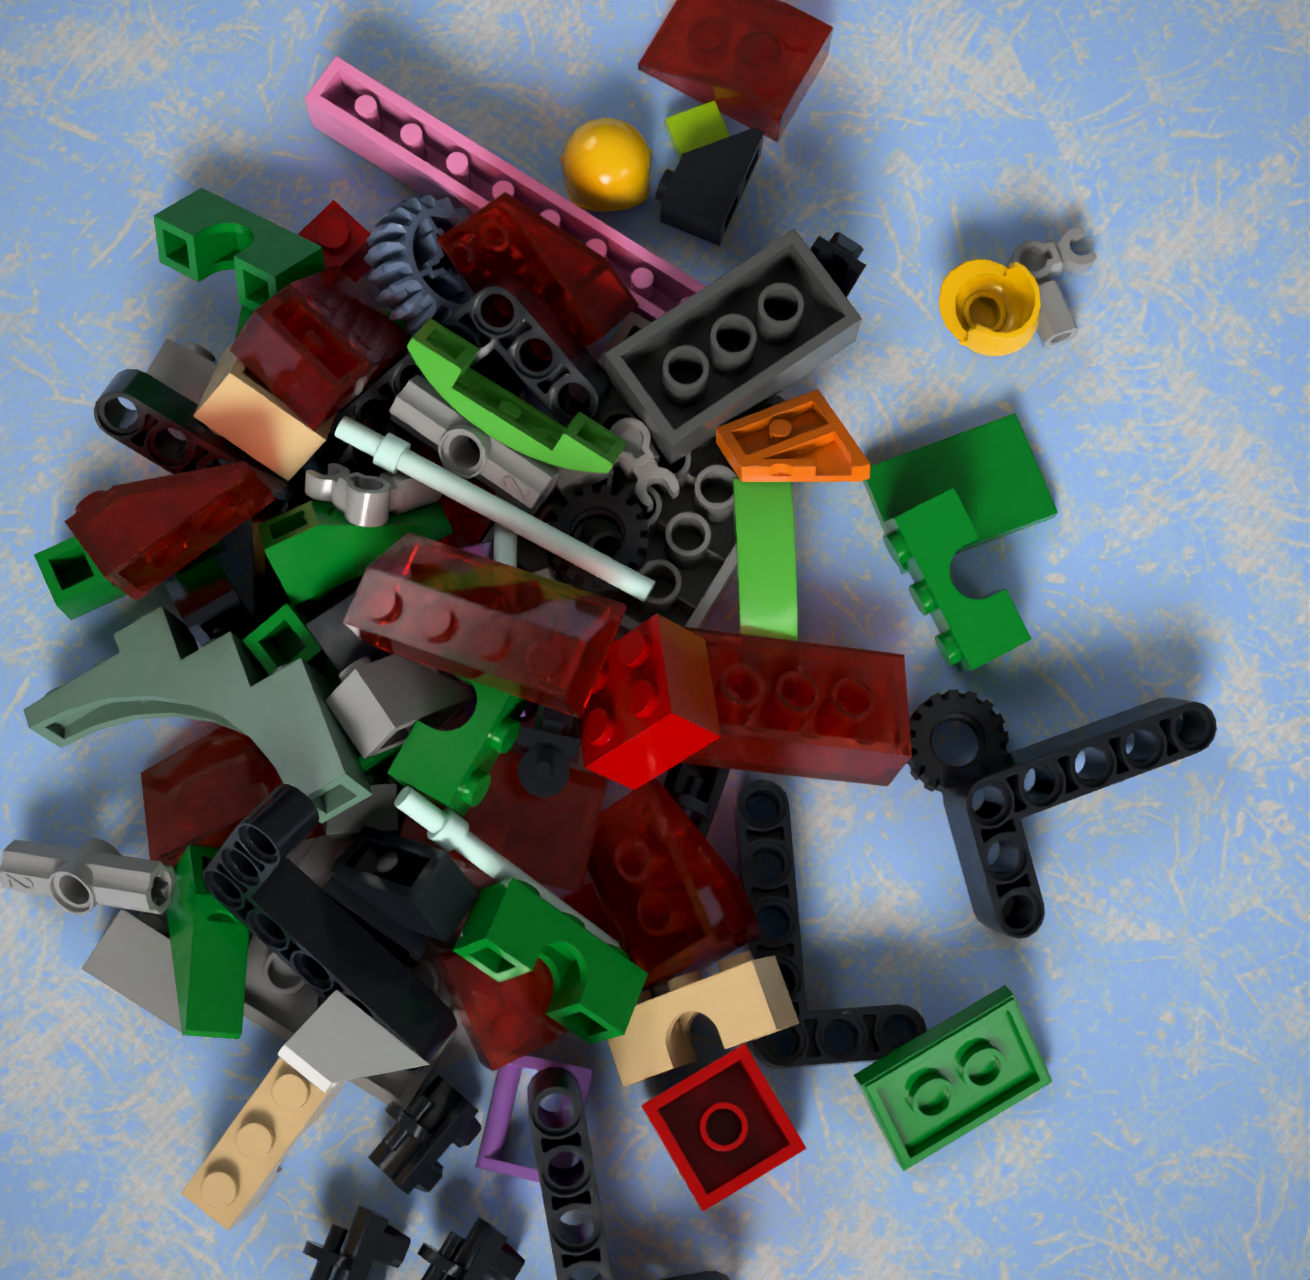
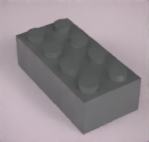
(732, 345)

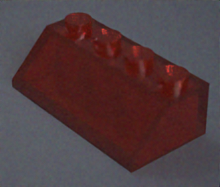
(486, 622)
(807, 709)

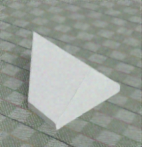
(345, 1045)

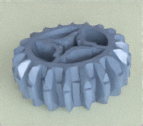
(406, 260)

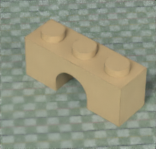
(741, 1000)
(256, 1143)

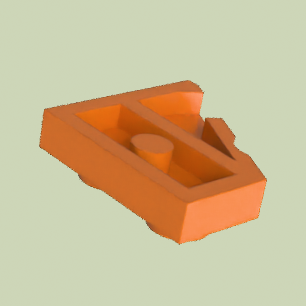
(793, 444)

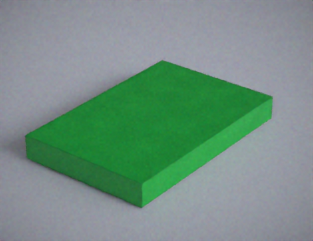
(986, 467)
(953, 1077)

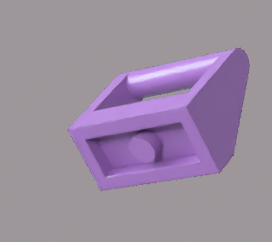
(501, 1111)

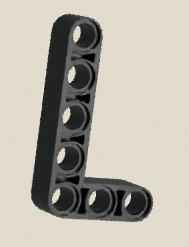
(512, 340)
(164, 408)
(1054, 784)
(781, 896)
(311, 931)
(572, 1187)

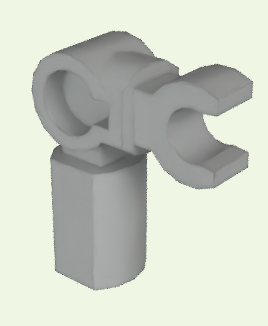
(1045, 262)
(637, 461)
(368, 498)

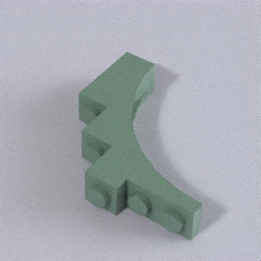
(222, 683)

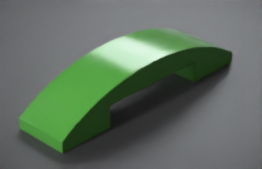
(503, 416)
(765, 559)

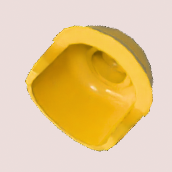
(606, 165)
(990, 306)

